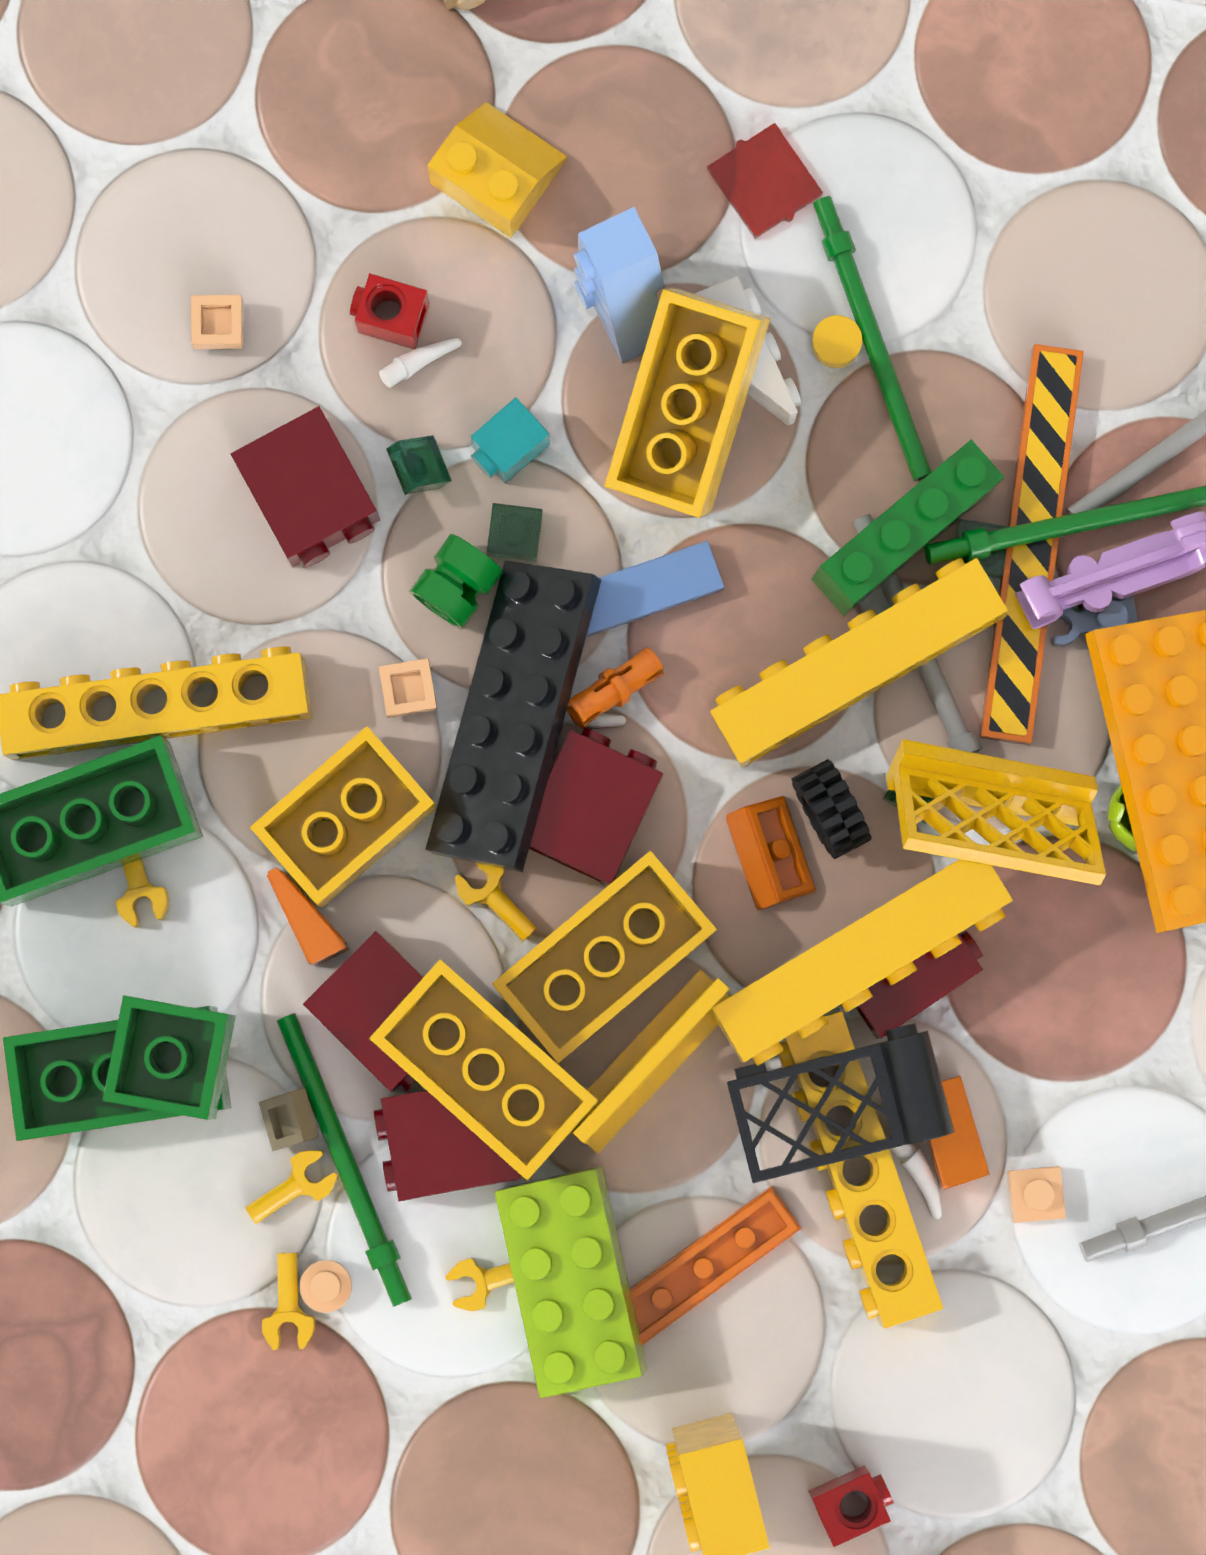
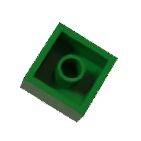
(169, 1058)

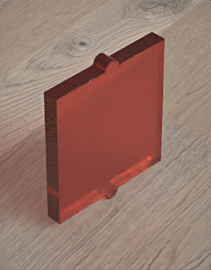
(764, 180)

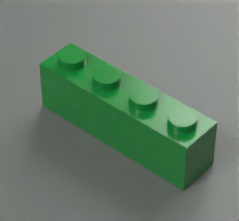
(907, 527)

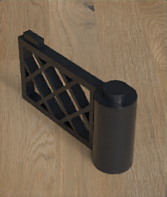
(907, 1086)

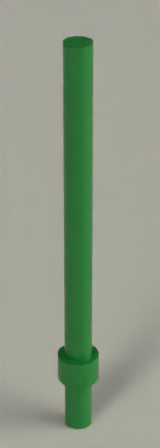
(839, 248)
(979, 543)
(381, 1252)

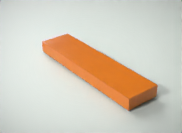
(711, 1262)

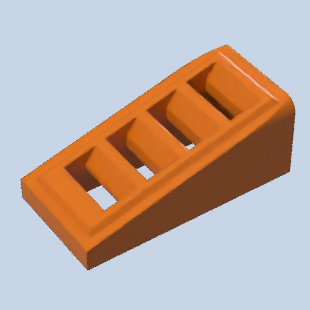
(313, 932)

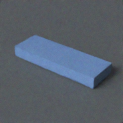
(655, 587)

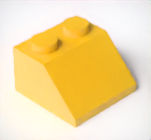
(495, 168)

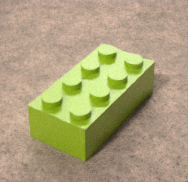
(571, 1282)

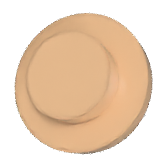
(325, 1286)

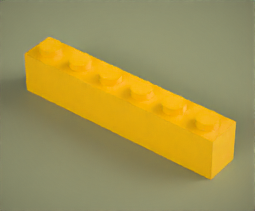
(858, 662)
(859, 957)

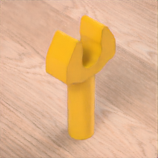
(137, 889)
(497, 900)
(296, 1185)
(485, 1281)
(288, 1305)

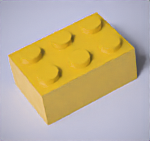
(343, 817)

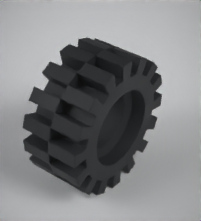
(831, 809)

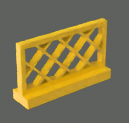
(1003, 791)
(651, 1059)

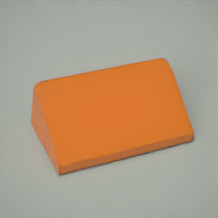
(770, 852)
(959, 1155)

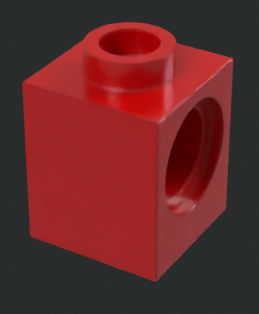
(403, 328)
(828, 1498)

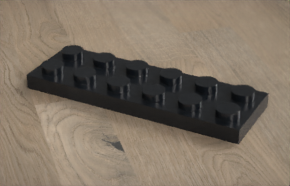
(513, 715)

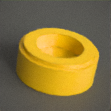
(836, 341)

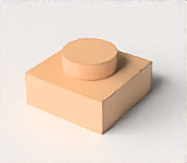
(217, 322)
(407, 688)
(1036, 1194)

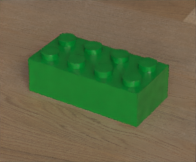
(92, 820)
(61, 1082)

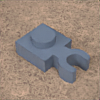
(1117, 613)

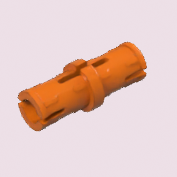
(614, 687)

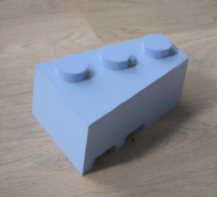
(620, 278)

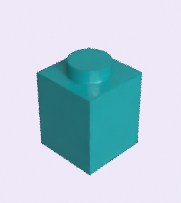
(509, 441)

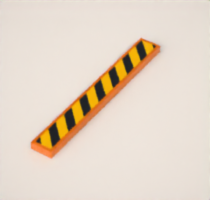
(1036, 496)

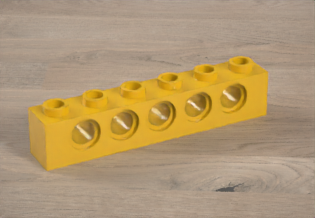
(23, 708)
(915, 1290)

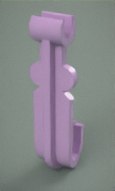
(1119, 572)

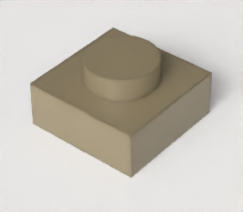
(288, 1119)

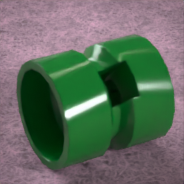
(456, 581)

